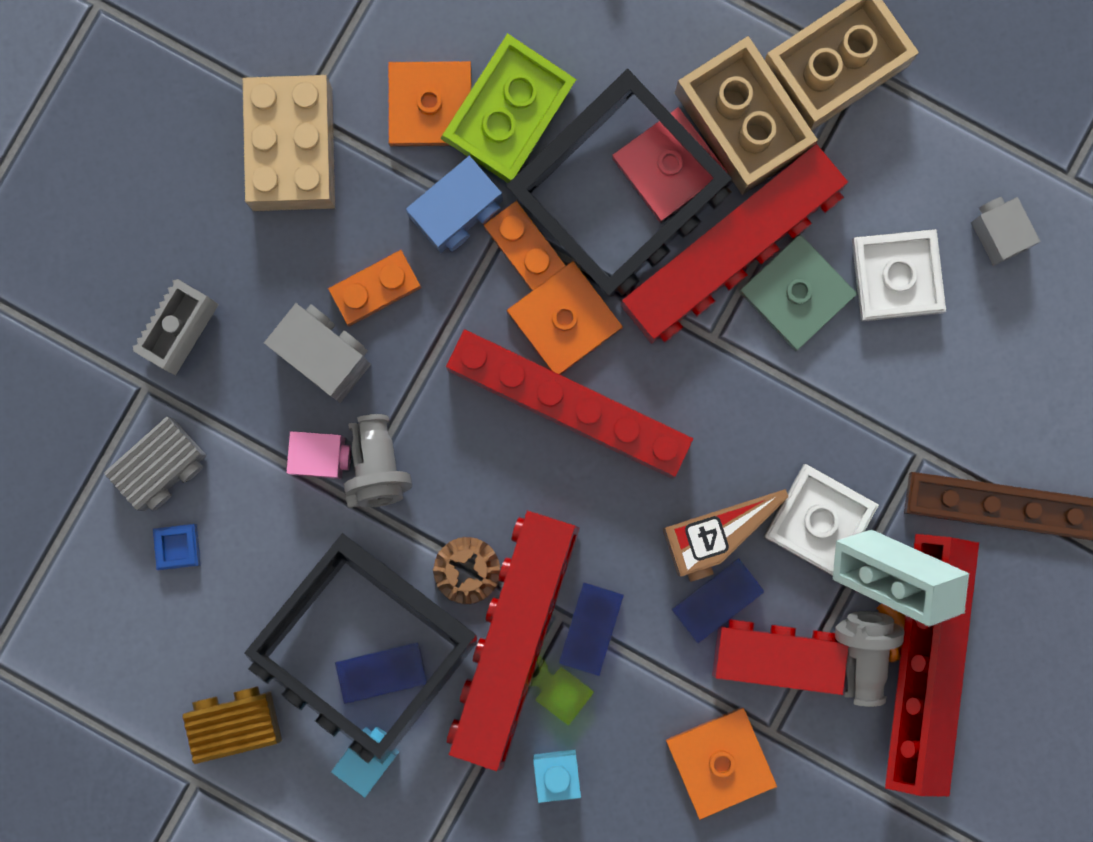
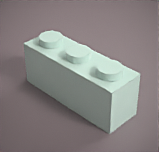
(900, 577)

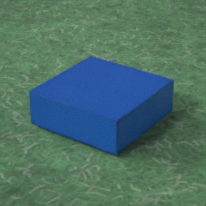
(176, 547)

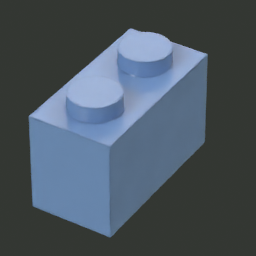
(456, 205)

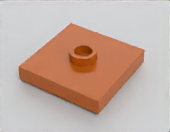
(425, 100)
(564, 318)
(721, 763)

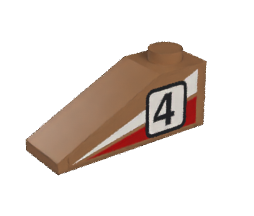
(714, 536)

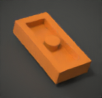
(524, 245)
(374, 288)

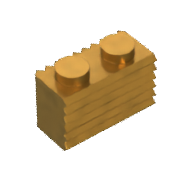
(232, 726)

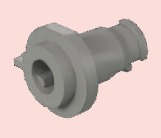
(375, 468)
(869, 642)

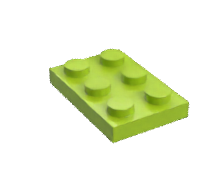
(508, 108)

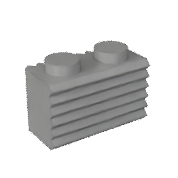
(175, 327)
(156, 465)

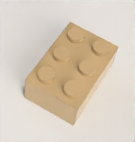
(841, 58)
(745, 115)
(288, 143)

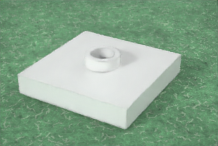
(898, 275)
(818, 516)

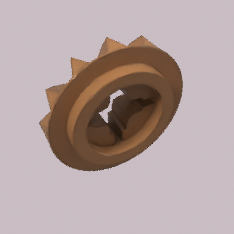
(447, 576)

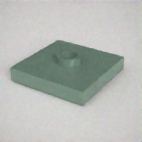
(798, 292)

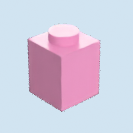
(317, 455)

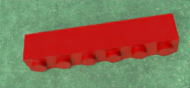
(734, 244)
(569, 404)
(513, 640)
(931, 685)

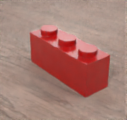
(780, 658)

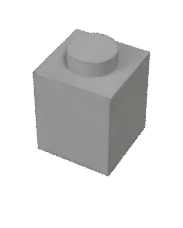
(1004, 229)

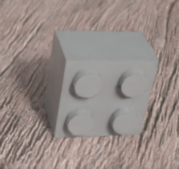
(317, 352)

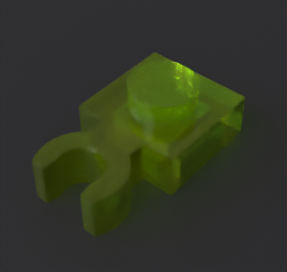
(561, 692)

